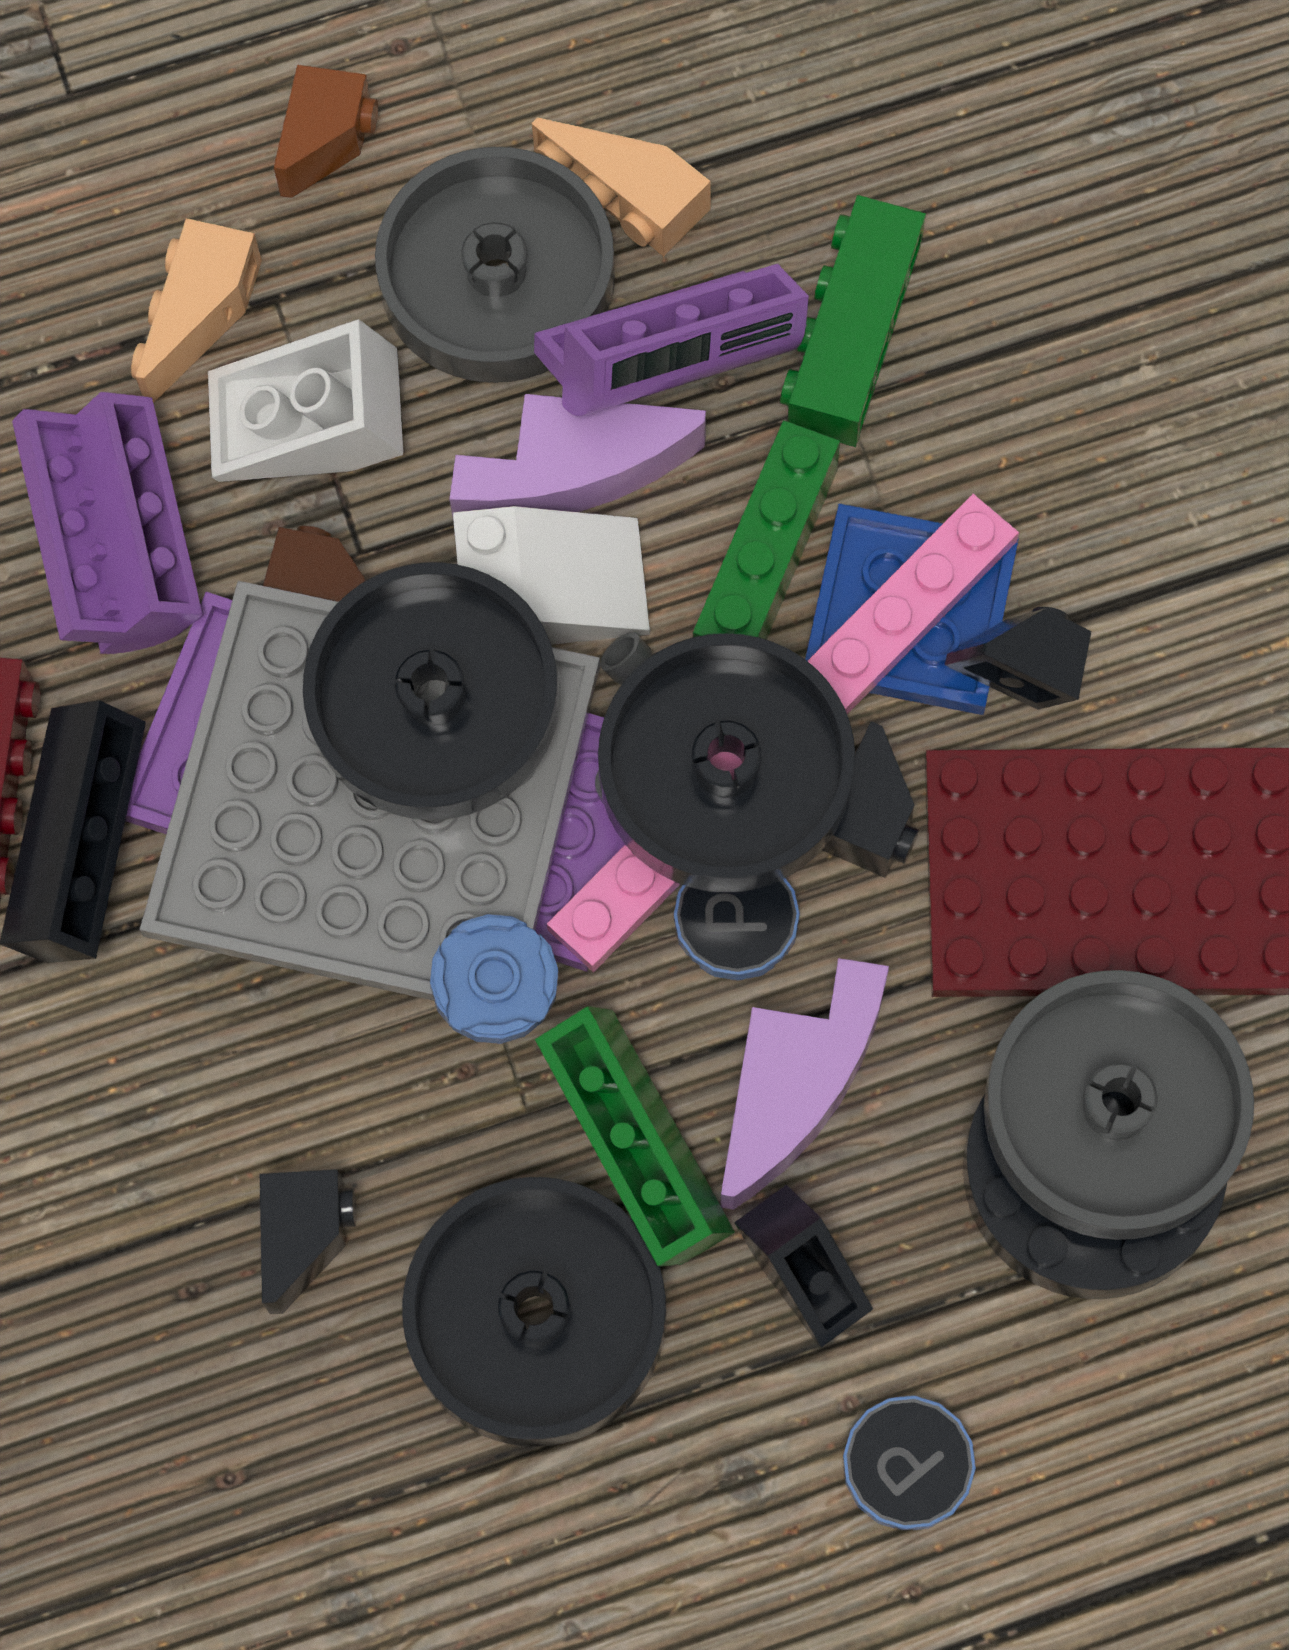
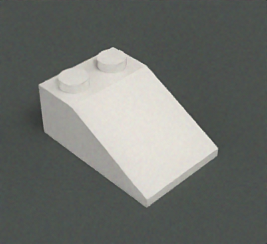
(307, 407)
(568, 566)

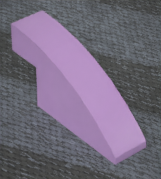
(579, 460)
(797, 1078)

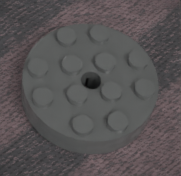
(482, 209)
(1133, 1039)

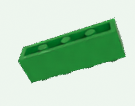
(854, 320)
(771, 534)
(634, 1136)

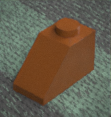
(322, 126)

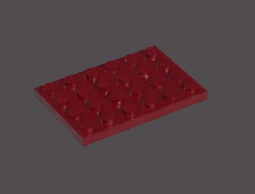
(1107, 866)

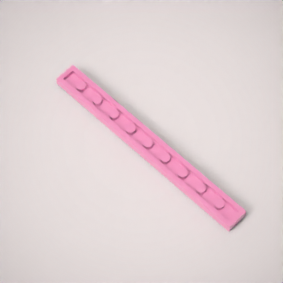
(852, 663)

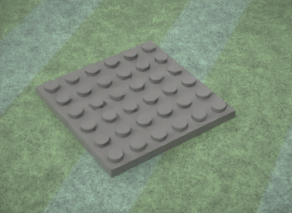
(303, 873)

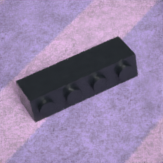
(73, 832)

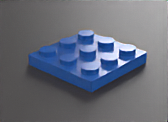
(861, 557)

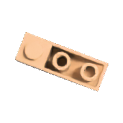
(635, 180)
(203, 296)

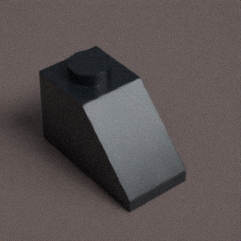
(1028, 657)
(878, 811)
(300, 1230)
(804, 1264)

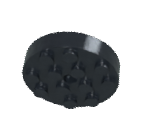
(739, 700)
(473, 738)
(1063, 1258)
(557, 1375)

